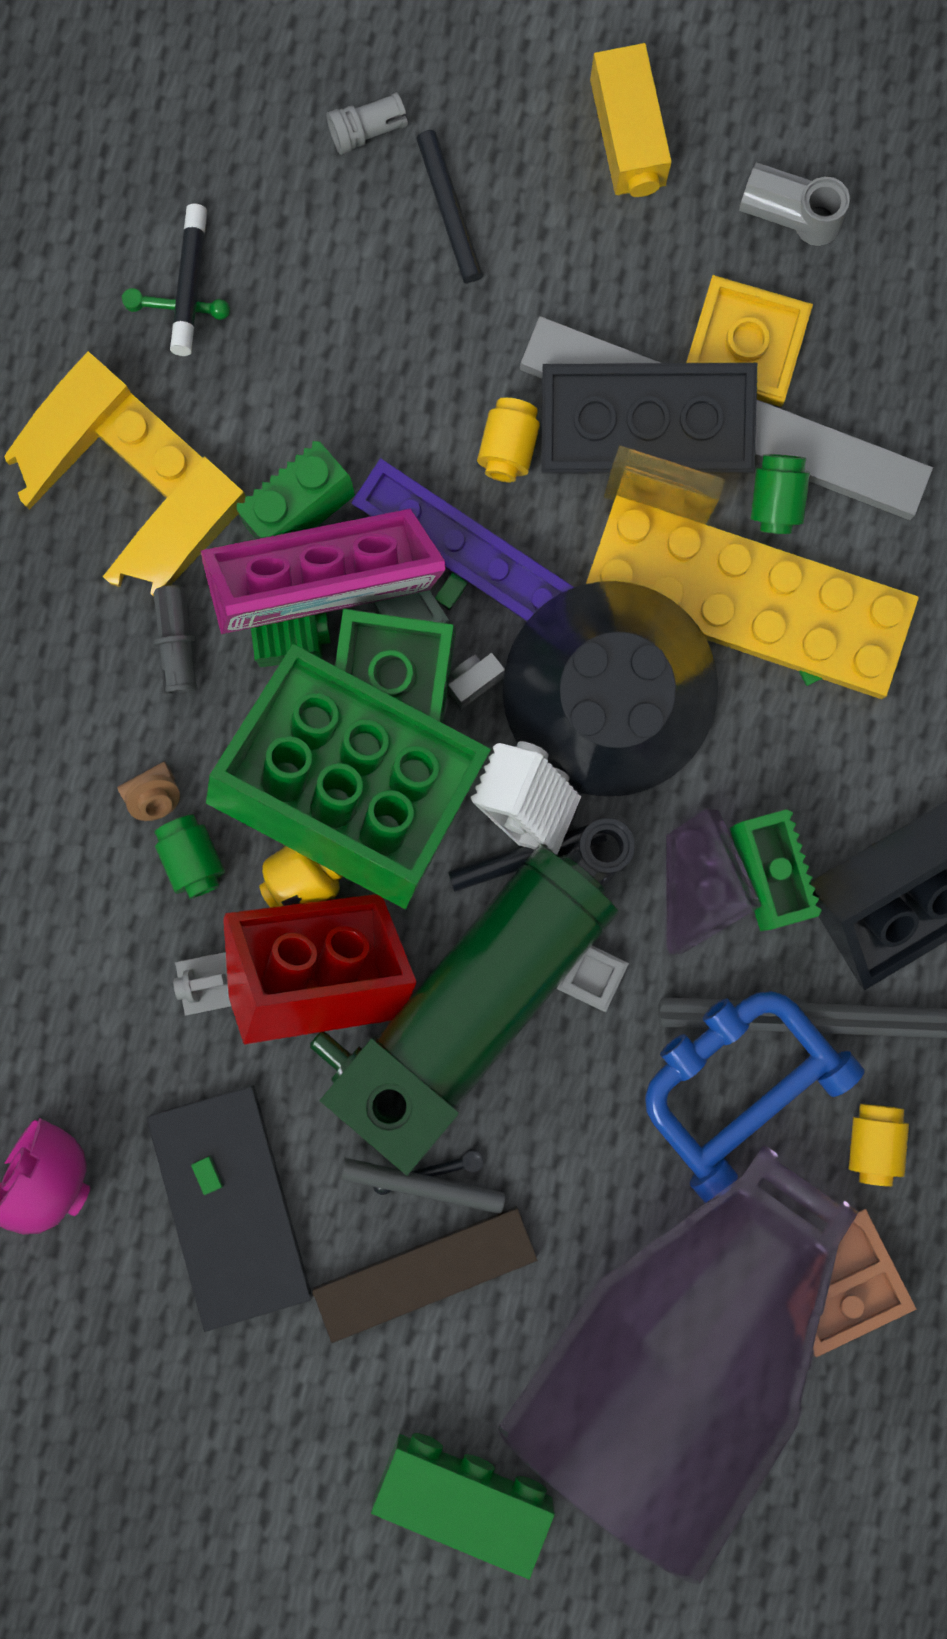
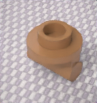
(151, 793)

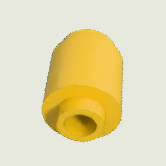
(509, 439)
(879, 1144)

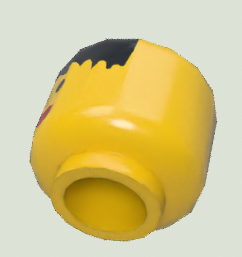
(296, 879)

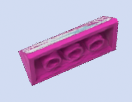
(320, 570)

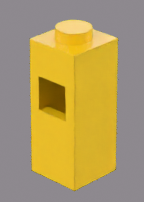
(630, 120)

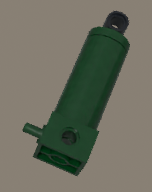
(475, 999)

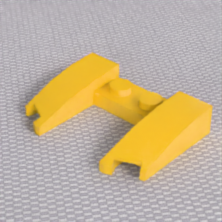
(98, 404)

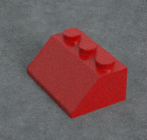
(314, 967)

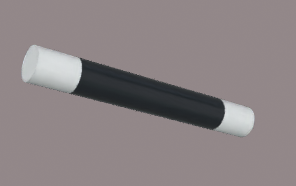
(188, 280)

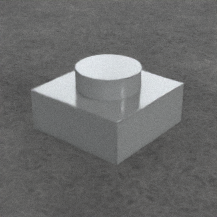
(474, 679)

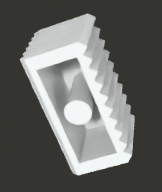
(527, 796)

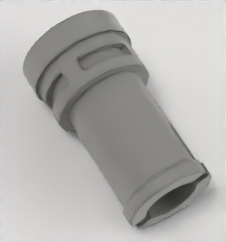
(354, 125)

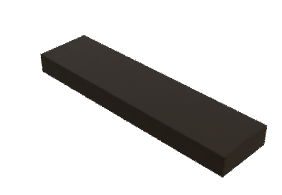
(424, 1274)

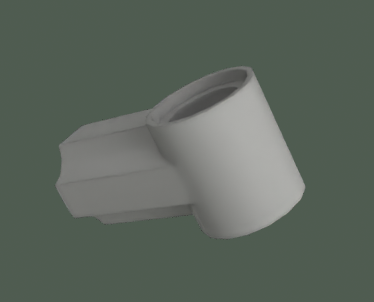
(789, 201)

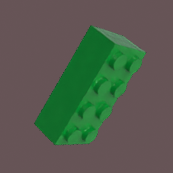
(399, 657)

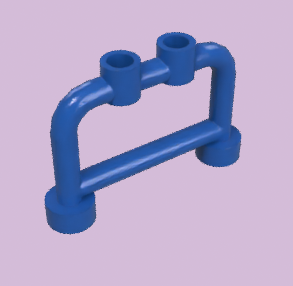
(686, 1058)

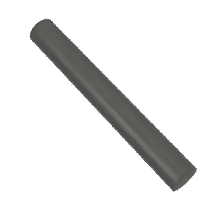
(422, 1185)

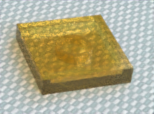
(663, 485)

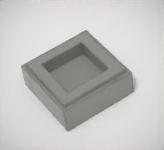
(594, 978)

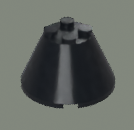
(611, 687)

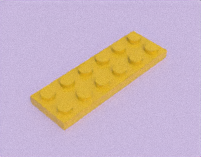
(760, 596)

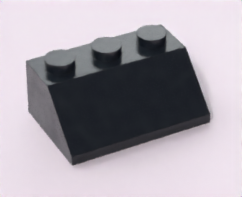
(889, 899)

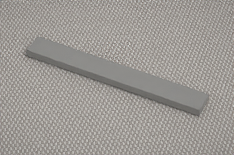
(831, 456)

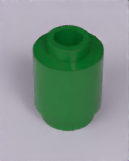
(780, 493)
(189, 856)

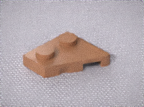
(862, 1289)

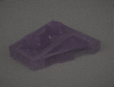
(704, 882)

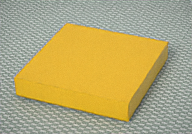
(751, 327)

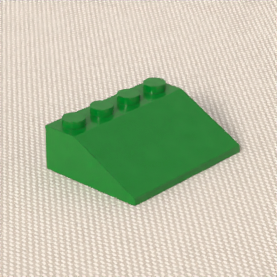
(346, 775)

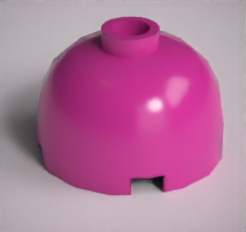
(42, 1180)

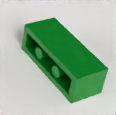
(464, 1504)

